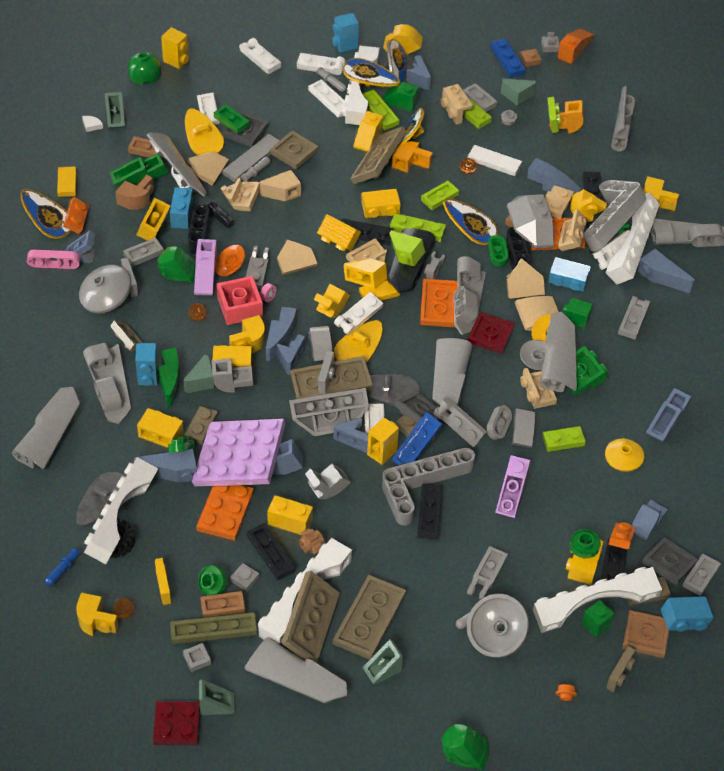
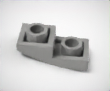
(523, 428)

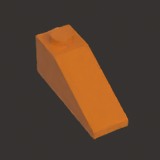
(573, 45)

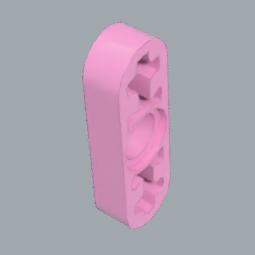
(41, 259)

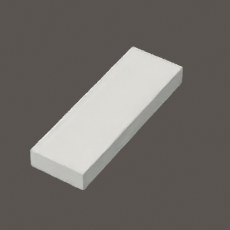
(327, 97)
(495, 160)

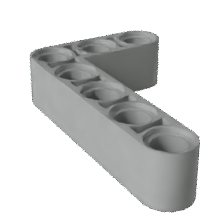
(624, 201)
(401, 478)

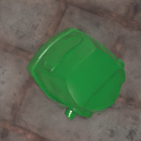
(176, 265)
(465, 747)

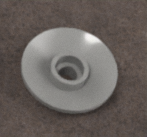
(532, 354)

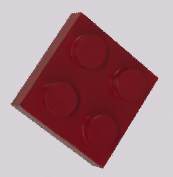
(491, 333)
(176, 723)

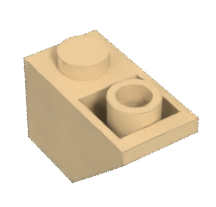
(281, 187)

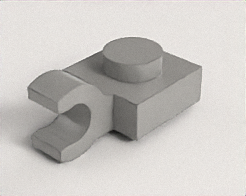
(433, 268)

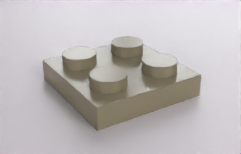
(294, 149)

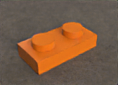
(76, 215)
(622, 535)

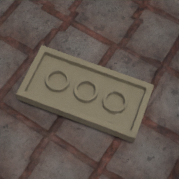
(378, 155)
(348, 375)
(310, 617)
(369, 617)

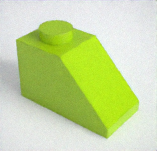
(407, 248)

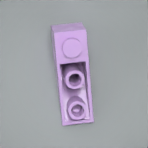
(205, 267)
(513, 486)

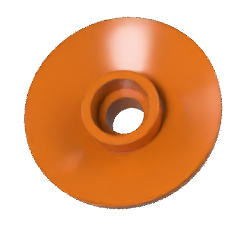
(229, 260)

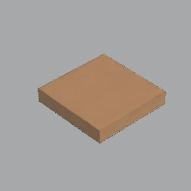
(646, 634)

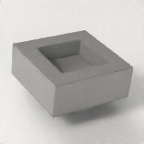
(244, 577)
(196, 657)

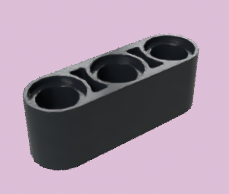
(198, 226)
(516, 248)

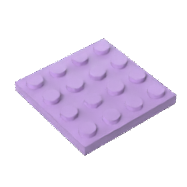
(239, 452)

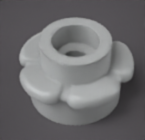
(508, 117)

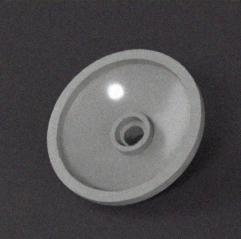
(105, 289)
(486, 620)

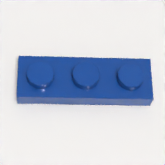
(507, 58)
(417, 440)

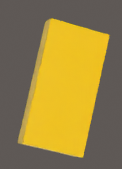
(66, 181)
(382, 292)
(162, 581)

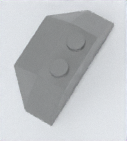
(532, 219)
(322, 412)

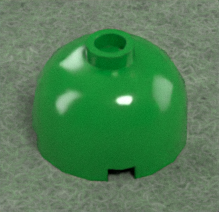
(144, 68)

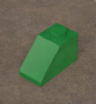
(402, 96)

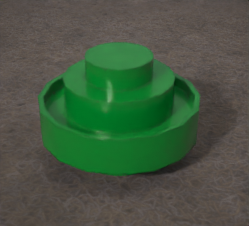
(585, 543)
(212, 580)

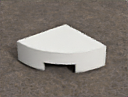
(92, 123)

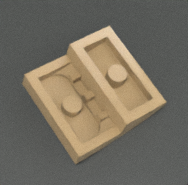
(534, 307)

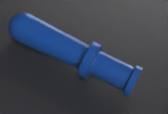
(60, 569)

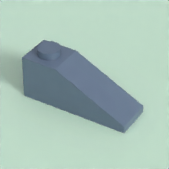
(663, 271)
(288, 459)
(173, 466)

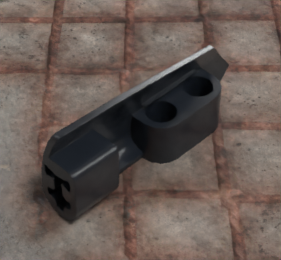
(403, 276)

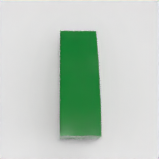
(137, 169)
(169, 375)

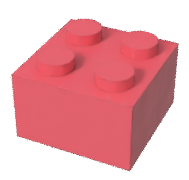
(239, 299)

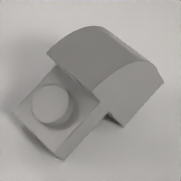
(320, 342)
(229, 378)
(329, 482)

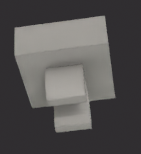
(550, 43)

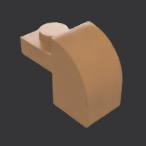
(134, 196)

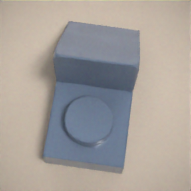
(419, 74)
(84, 247)
(290, 355)
(350, 434)
(648, 519)

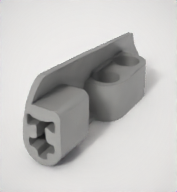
(623, 121)
(181, 172)
(675, 232)
(468, 295)
(560, 355)
(450, 368)
(109, 380)
(48, 430)
(293, 672)

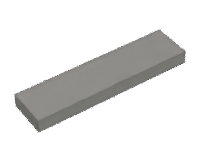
(250, 158)

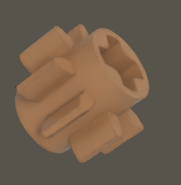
(311, 541)

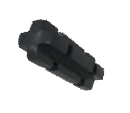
(221, 215)

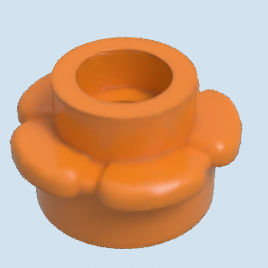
(566, 692)

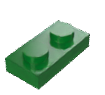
(231, 119)

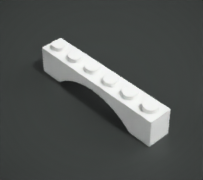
(355, 101)
(625, 262)
(104, 540)
(329, 563)
(637, 586)

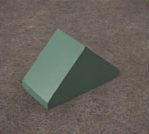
(517, 90)
(114, 109)
(200, 377)
(384, 663)
(215, 699)

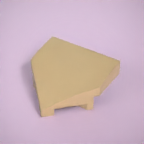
(208, 166)
(241, 194)
(370, 250)
(295, 258)
(524, 281)

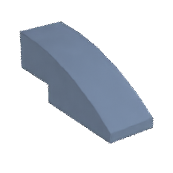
(549, 176)
(280, 331)
(669, 415)

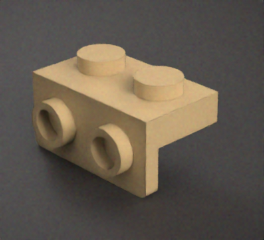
(455, 102)
(558, 201)
(572, 232)
(535, 393)

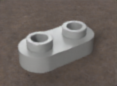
(499, 422)

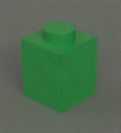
(578, 312)
(597, 618)

